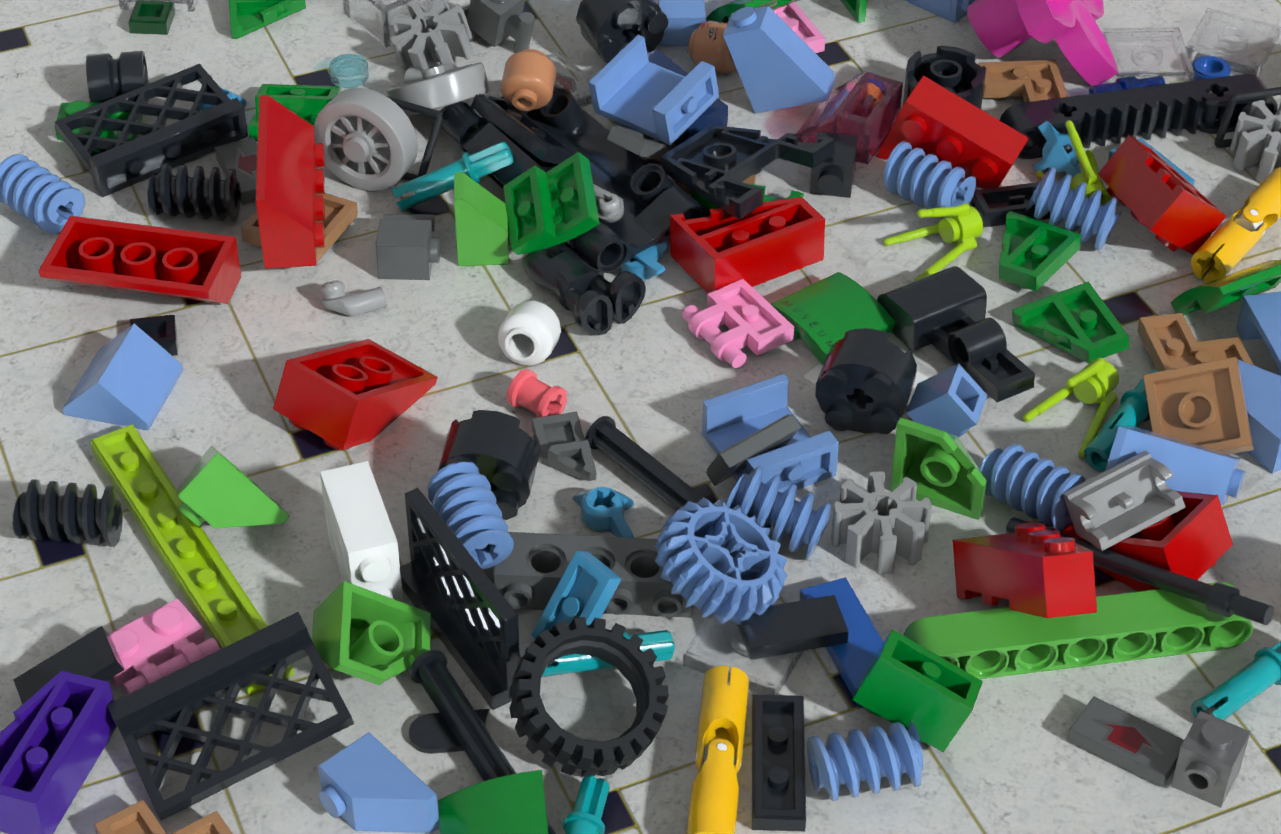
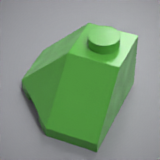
(480, 224)
(939, 468)
(226, 496)
(369, 633)

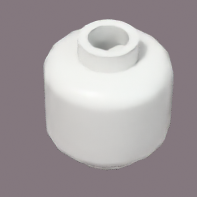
(529, 333)

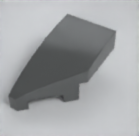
(564, 445)

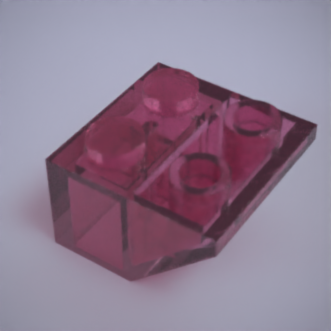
(860, 108)

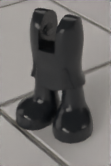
(585, 288)

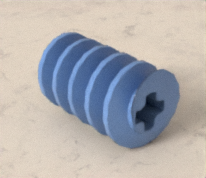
(926, 180)
(38, 194)
(1074, 208)
(1030, 484)
(780, 510)
(471, 512)
(865, 759)

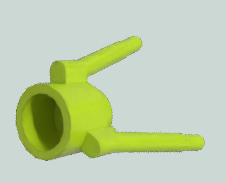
(1088, 166)
(959, 226)
(1090, 385)

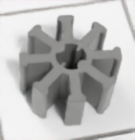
(431, 35)
(1258, 140)
(881, 522)

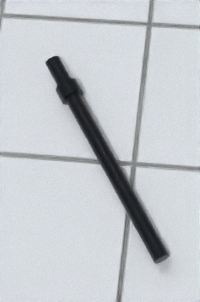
(1218, 597)

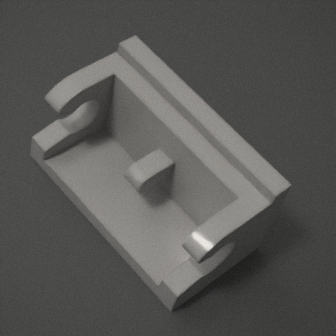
(1122, 501)

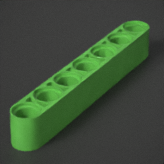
(1122, 630)

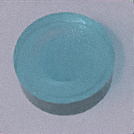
(349, 70)

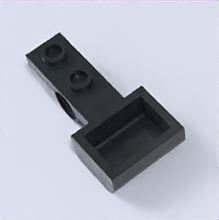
(951, 316)

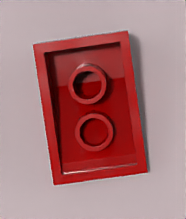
(349, 392)
(1181, 543)

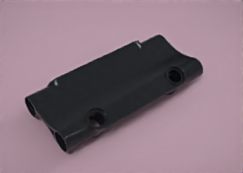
(644, 187)

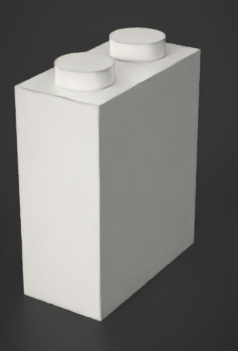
(361, 530)

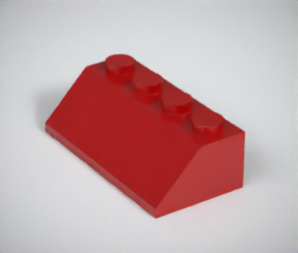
(289, 187)
(144, 260)

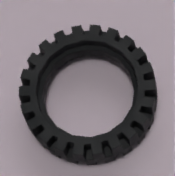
(612, 648)

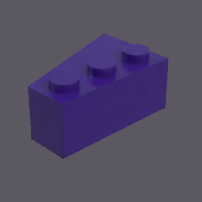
(52, 751)

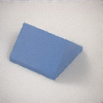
(125, 382)

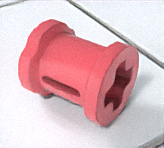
(535, 395)

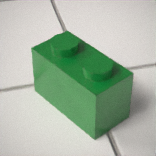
(918, 686)

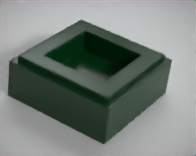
(151, 17)

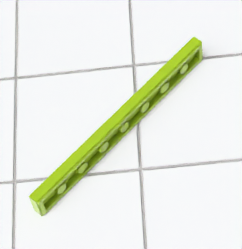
(178, 541)

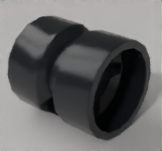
(115, 77)

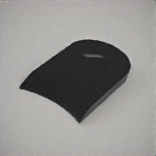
(432, 734)

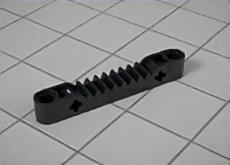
(1136, 112)

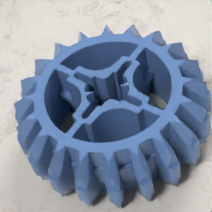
(720, 561)

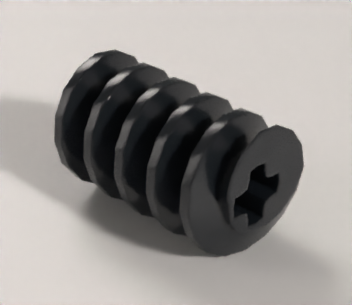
(195, 193)
(68, 514)

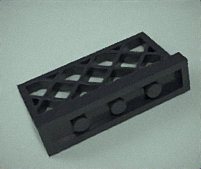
(175, 144)
(462, 600)
(203, 686)

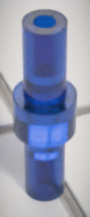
(1127, 83)

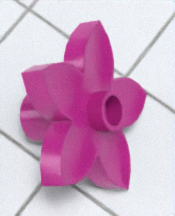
(1072, 24)

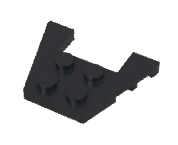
(723, 157)

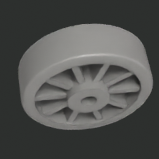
(442, 88)
(366, 139)

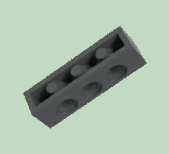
(541, 559)

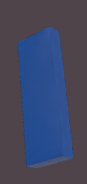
(863, 639)

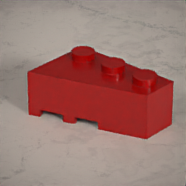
(956, 134)
(1160, 197)
(757, 248)
(1030, 568)

